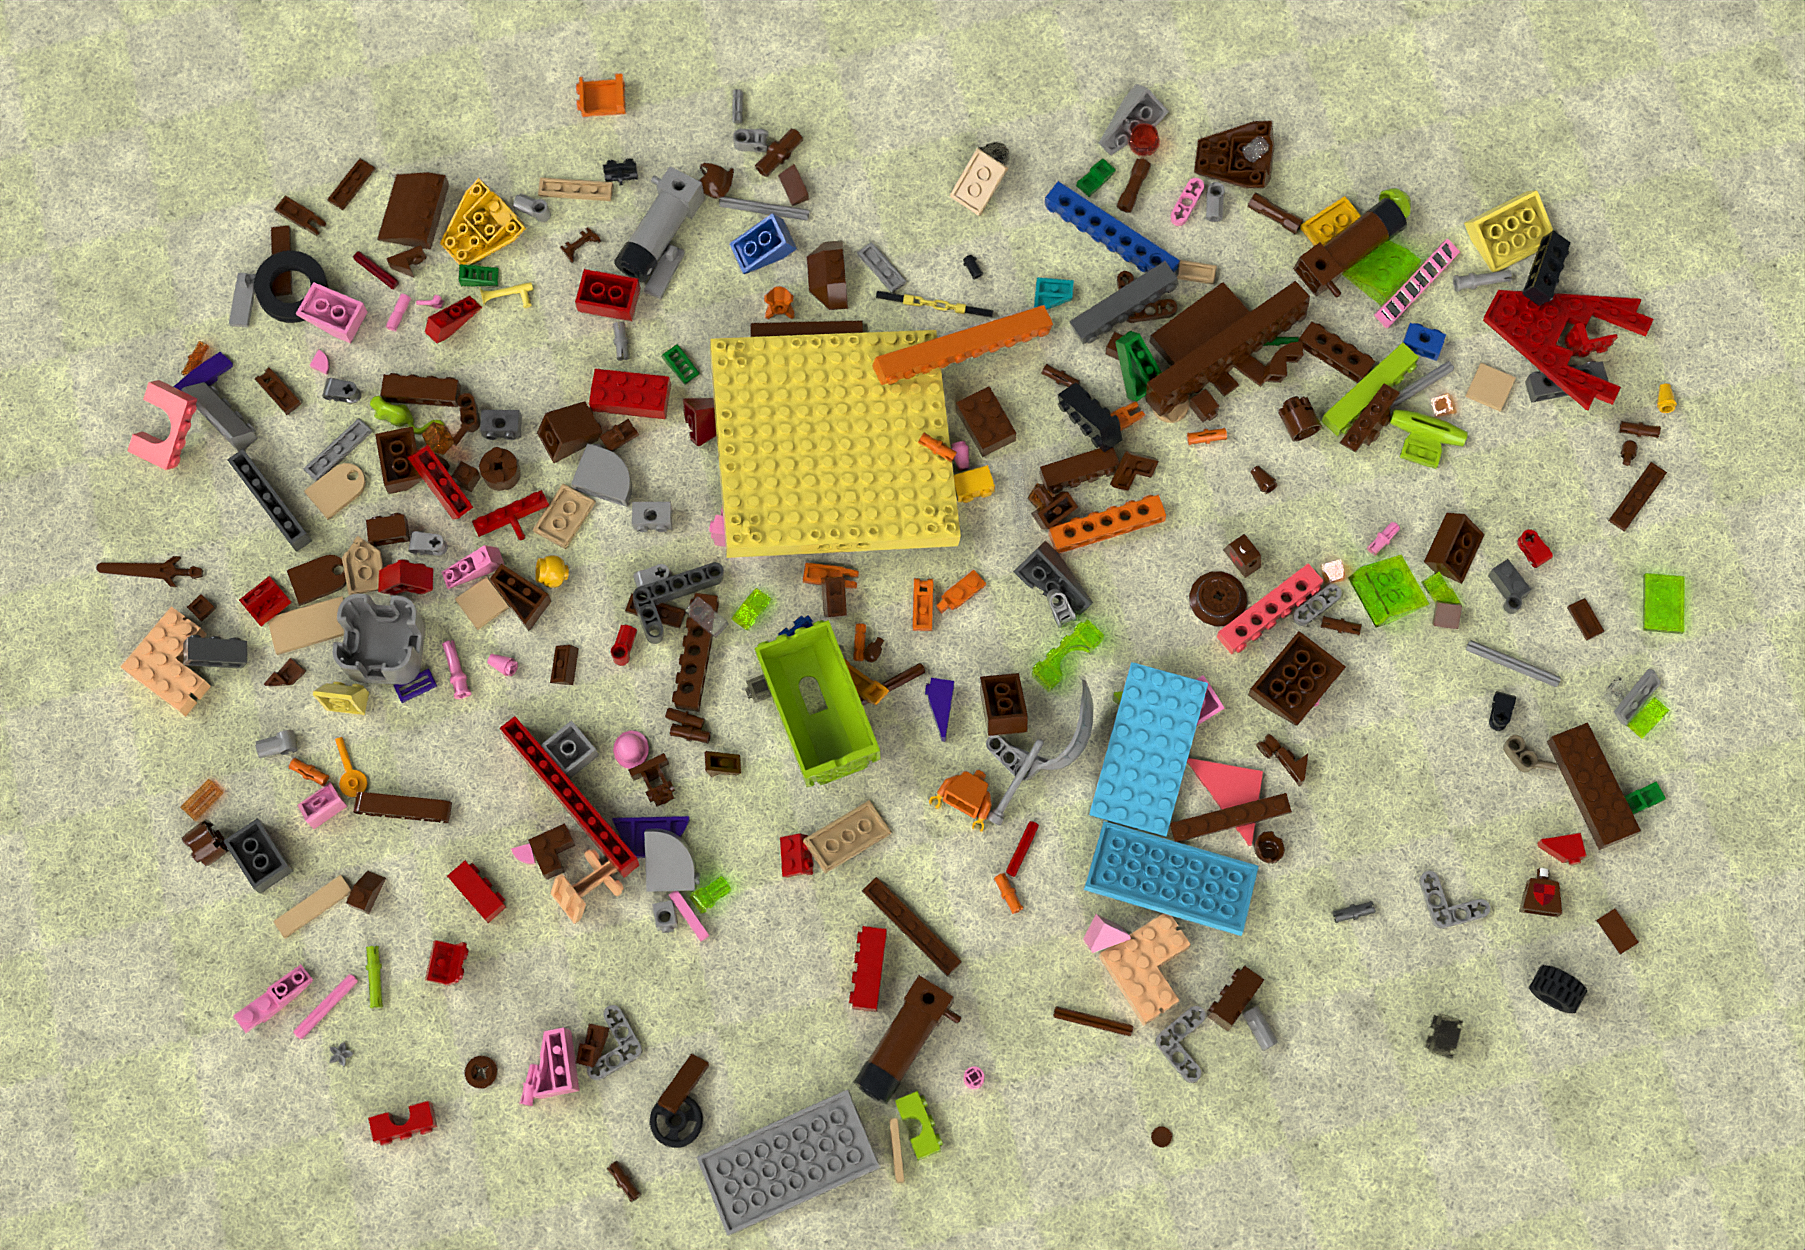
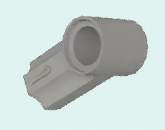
(532, 207)
(1214, 208)
(280, 744)

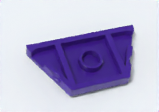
(633, 828)

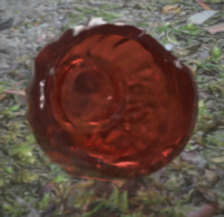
(1144, 140)

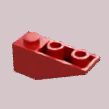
(449, 320)

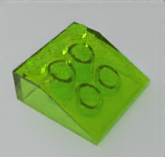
(1383, 271)
(1388, 590)

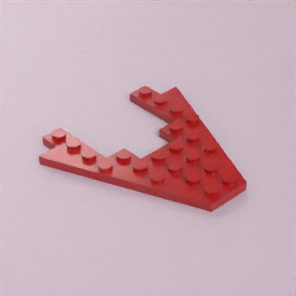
(1536, 330)

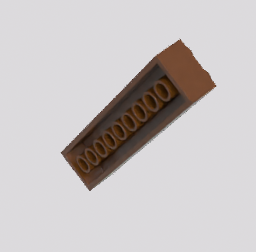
(1227, 349)

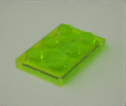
(1663, 603)

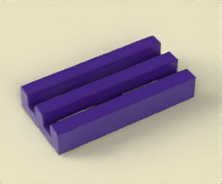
(418, 692)

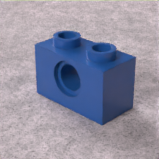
(1431, 348)

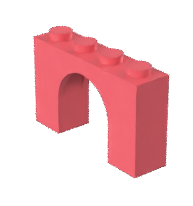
(179, 409)

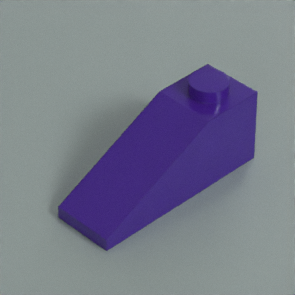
(940, 700)

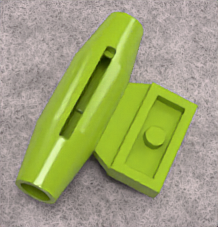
(1426, 436)

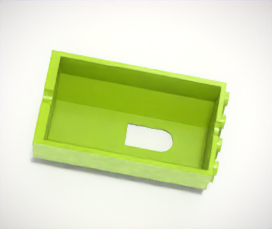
(832, 740)

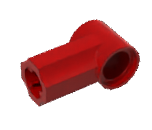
(623, 644)

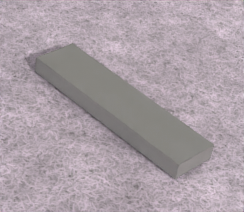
(338, 450)

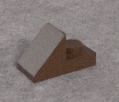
(402, 261)
(722, 763)
(1296, 769)

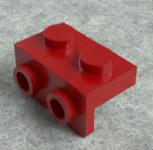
(795, 856)

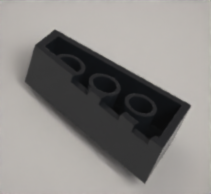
(1090, 416)

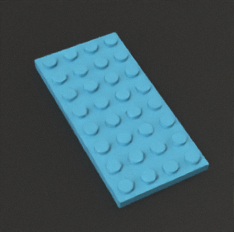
(1148, 749)
(1172, 878)

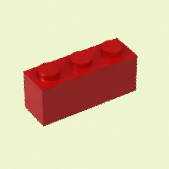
(477, 890)

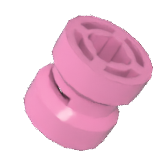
(973, 1077)

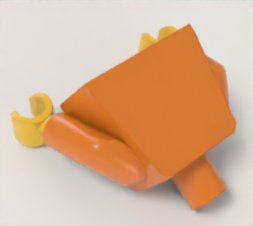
(966, 794)

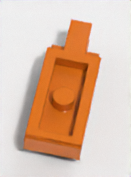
(961, 592)

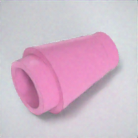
(962, 456)
(503, 664)

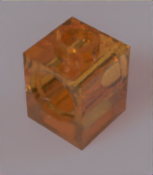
(438, 438)

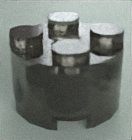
(1444, 1035)

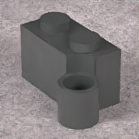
(1509, 584)

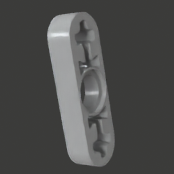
(1309, 617)

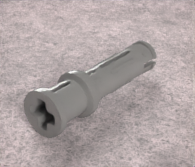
(1473, 281)

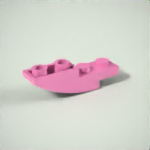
(274, 999)

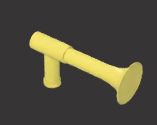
(522, 288)

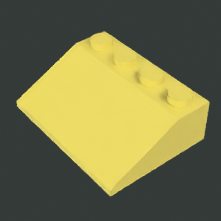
(1510, 230)

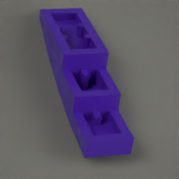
(206, 372)

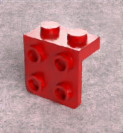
(1578, 341)
(446, 962)

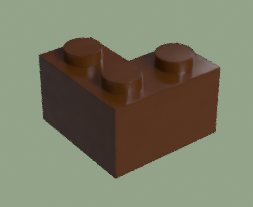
(547, 846)

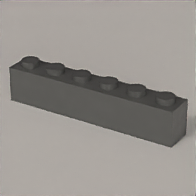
(1124, 302)
(269, 500)

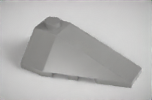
(1137, 108)

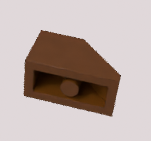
(365, 892)

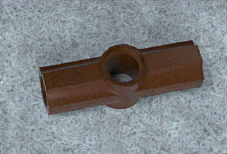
(779, 152)

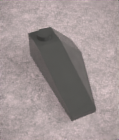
(1049, 571)

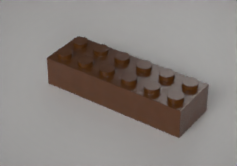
(1593, 786)

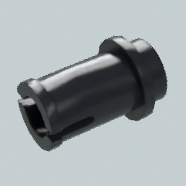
(972, 266)

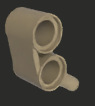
(1522, 752)

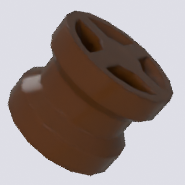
(1268, 746)

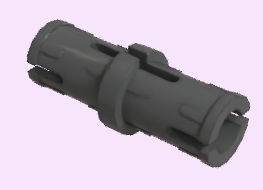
(1353, 912)

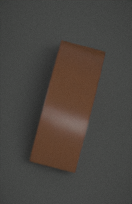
(1277, 366)

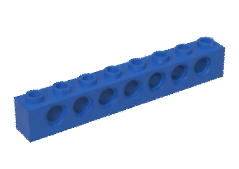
(1107, 223)

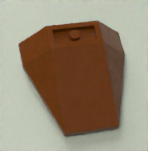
(1223, 159)

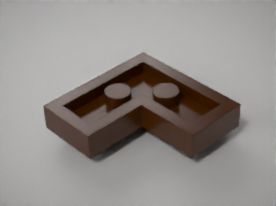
(1130, 465)

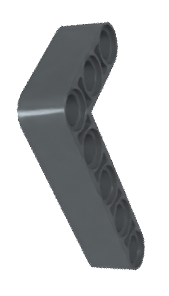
(671, 593)

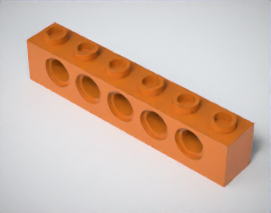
(1150, 503)

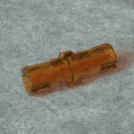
(195, 358)

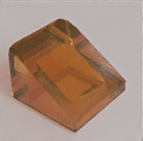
(1443, 405)
(1333, 572)

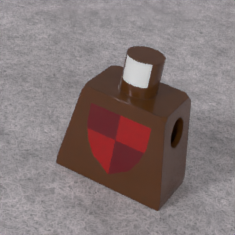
(1242, 554)
(1542, 895)

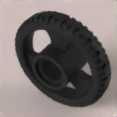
(672, 1139)

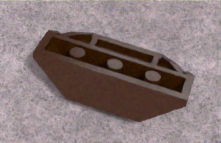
(827, 275)

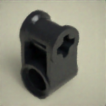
(1501, 707)

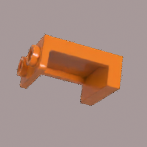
(601, 97)

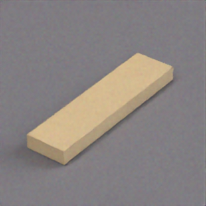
(575, 189)
(312, 906)

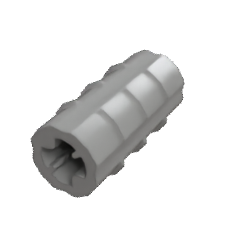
(1260, 1028)

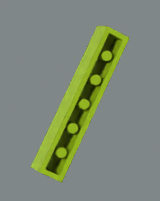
(1388, 372)

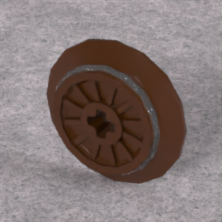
(1210, 609)

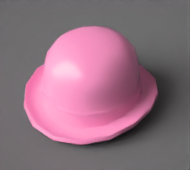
(631, 749)

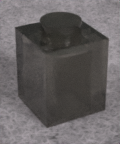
(757, 689)

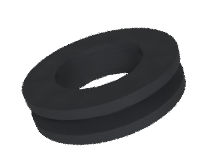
(272, 268)

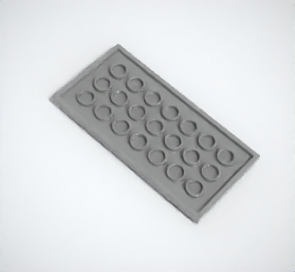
(788, 1162)

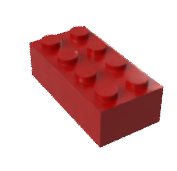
(630, 393)

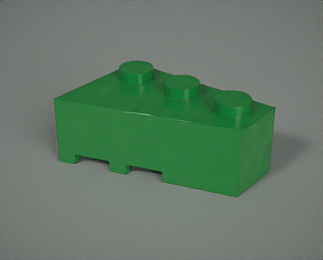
(1136, 365)

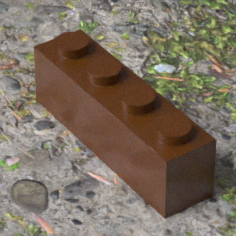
(420, 390)
(1078, 469)

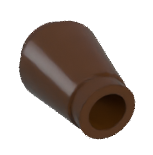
(1264, 480)

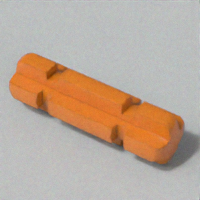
(859, 643)

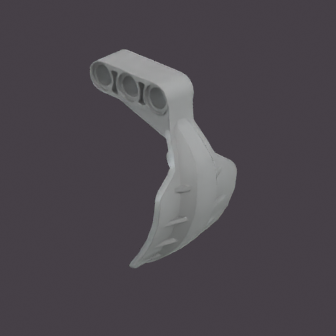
(1066, 758)

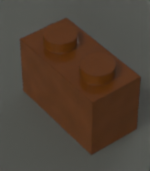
(387, 530)

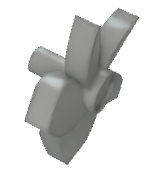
(340, 1054)

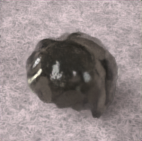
(998, 151)

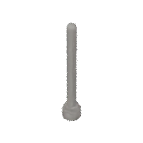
(997, 814)

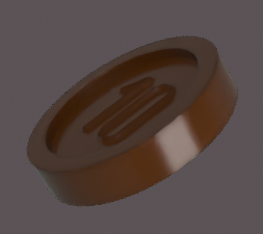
(1161, 1137)

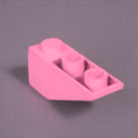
(473, 566)

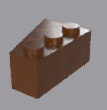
(522, 596)
(1235, 997)

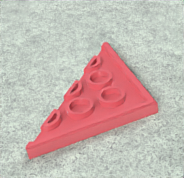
(1230, 787)

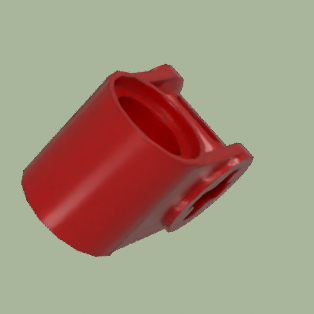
(1534, 550)

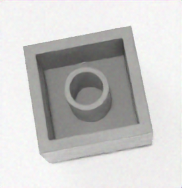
(570, 749)

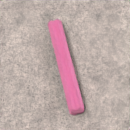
(325, 1006)

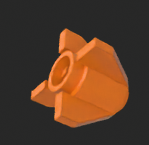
(779, 302)

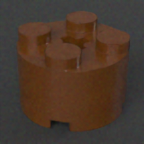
(490, 467)
(205, 843)

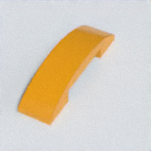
(866, 688)

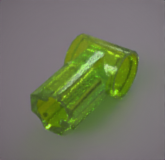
(706, 897)

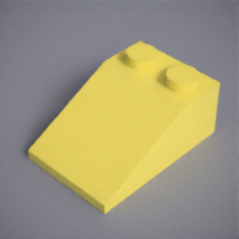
(342, 698)

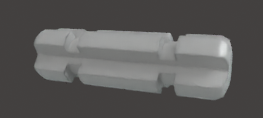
(737, 106)

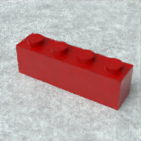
(440, 482)
(869, 968)

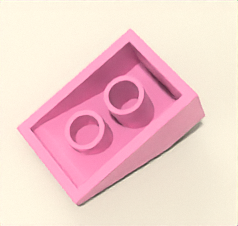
(332, 312)

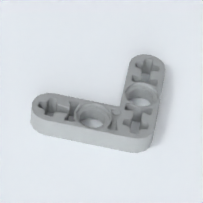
(1449, 912)
(624, 1044)
(1174, 1046)

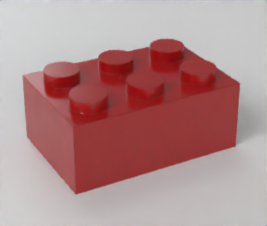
(607, 295)

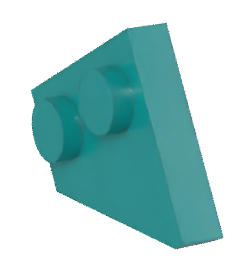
(1053, 292)

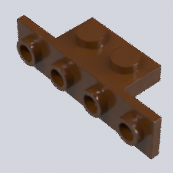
(1371, 420)

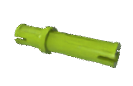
(374, 976)

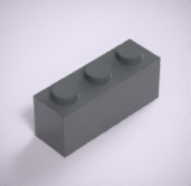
(214, 652)

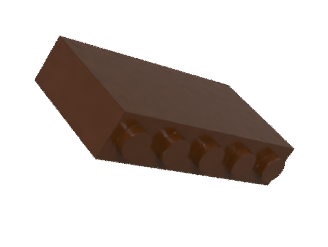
(1198, 324)

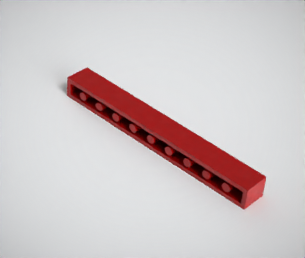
(569, 797)

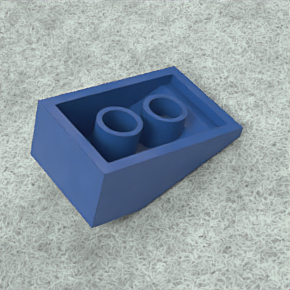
(763, 244)

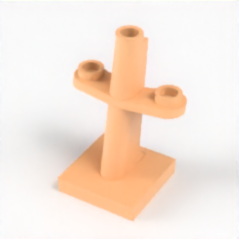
(570, 896)

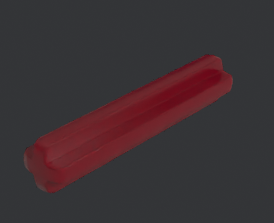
(376, 270)

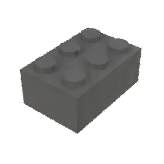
(258, 856)

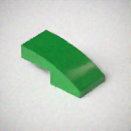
(1096, 177)
(1645, 798)

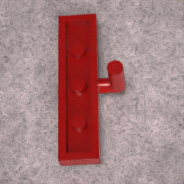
(511, 514)

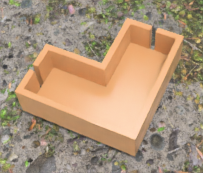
(160, 666)
(1136, 965)

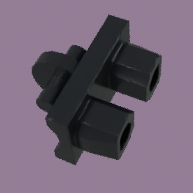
(620, 171)

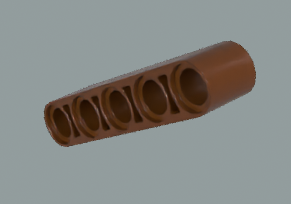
(402, 806)

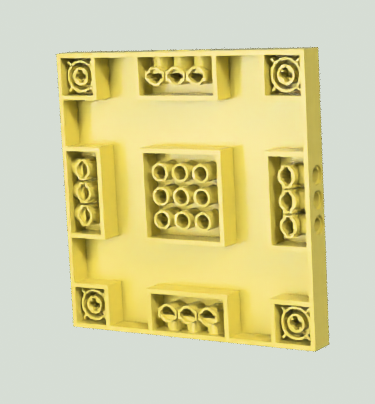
(826, 452)

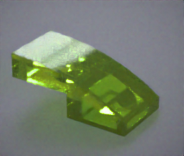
(1438, 589)
(751, 608)
(1648, 717)

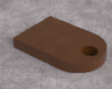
(316, 578)

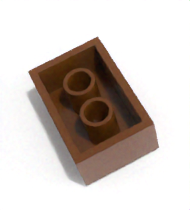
(985, 421)
(1003, 704)

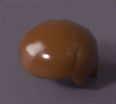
(1269, 840)

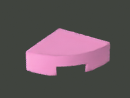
(320, 362)
(524, 854)

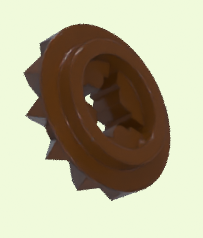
(471, 1072)

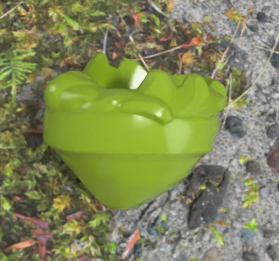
(1399, 197)

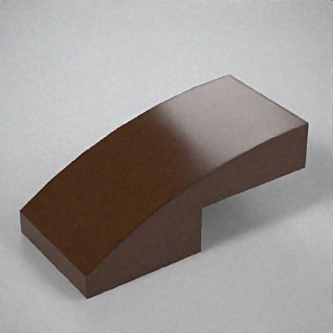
(595, 1040)

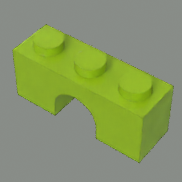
(926, 1142)

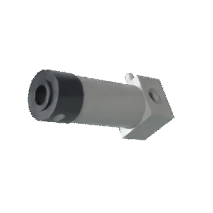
(677, 198)

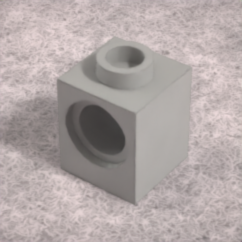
(662, 908)

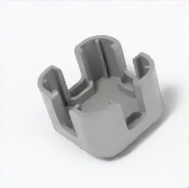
(380, 640)

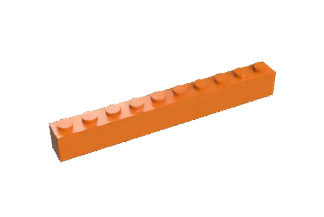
(962, 345)

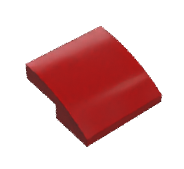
(265, 601)

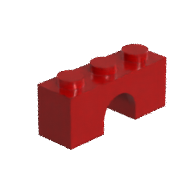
(421, 1120)

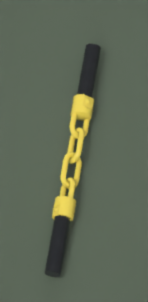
(959, 308)

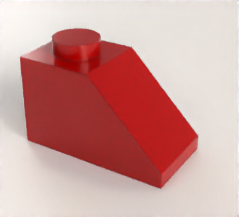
(1564, 848)

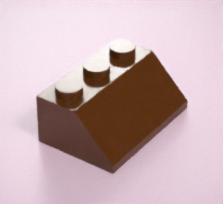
(393, 452)
(1454, 547)

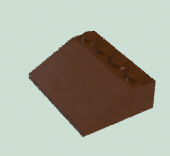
(414, 209)
(1296, 679)

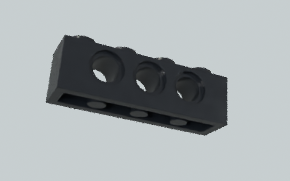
(1546, 268)

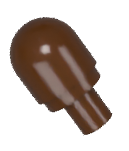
(1628, 451)
(873, 650)

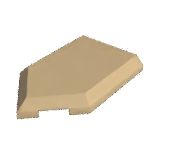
(362, 567)

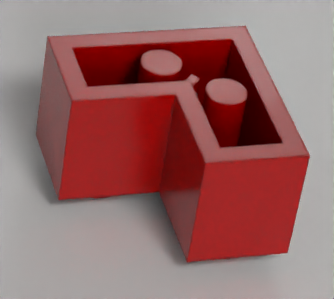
(405, 577)

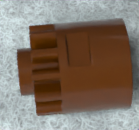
(1299, 418)

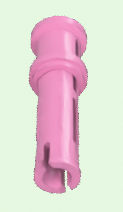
(457, 677)

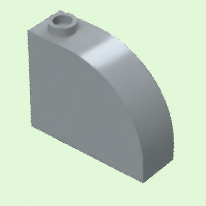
(603, 475)
(669, 862)

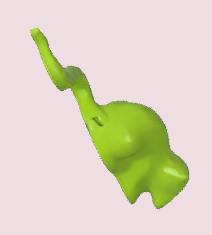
(397, 414)

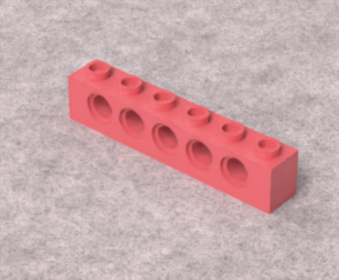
(1305, 576)

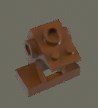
(650, 771)

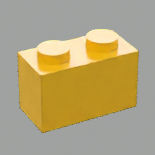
(973, 484)

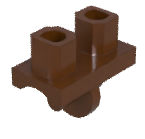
(619, 435)

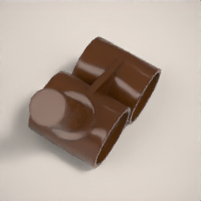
(467, 413)

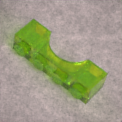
(1084, 638)

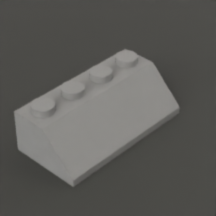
(221, 416)

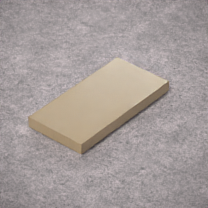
(306, 626)
(847, 836)

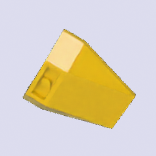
(480, 225)

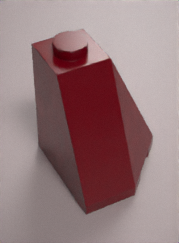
(700, 417)

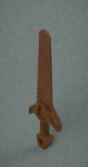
(151, 570)

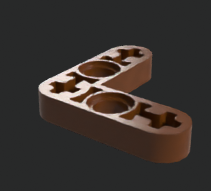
(1143, 316)

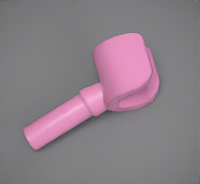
(435, 303)

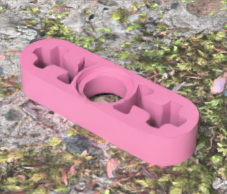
(1187, 194)
(688, 914)

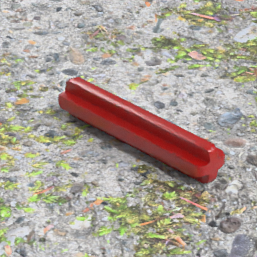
(1022, 848)

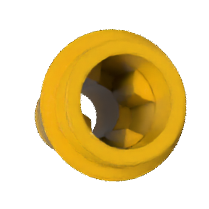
(1666, 400)

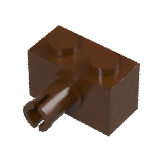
(1052, 508)

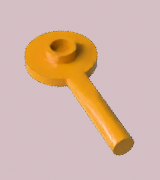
(353, 780)

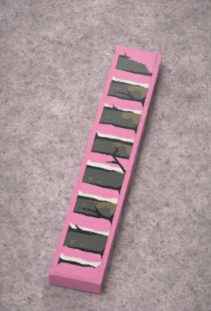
(1416, 283)

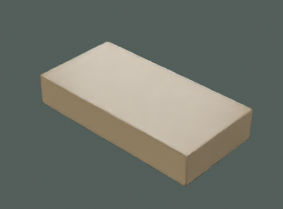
(1196, 272)

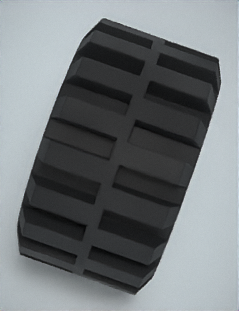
(1558, 989)

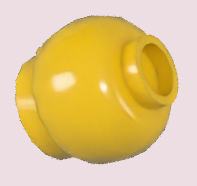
(551, 571)

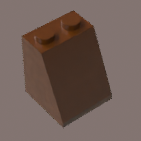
(568, 430)

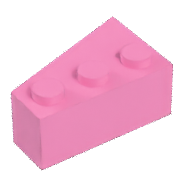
(557, 1065)

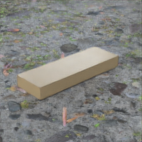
(896, 1147)

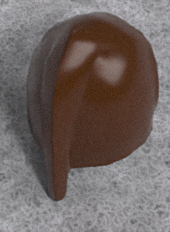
(716, 180)

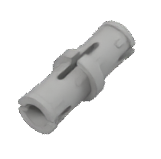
(620, 341)

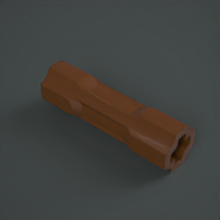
(1129, 196)
(1287, 219)

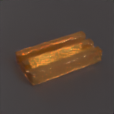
(213, 787)

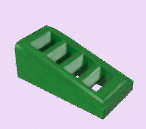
(470, 281)
(672, 351)

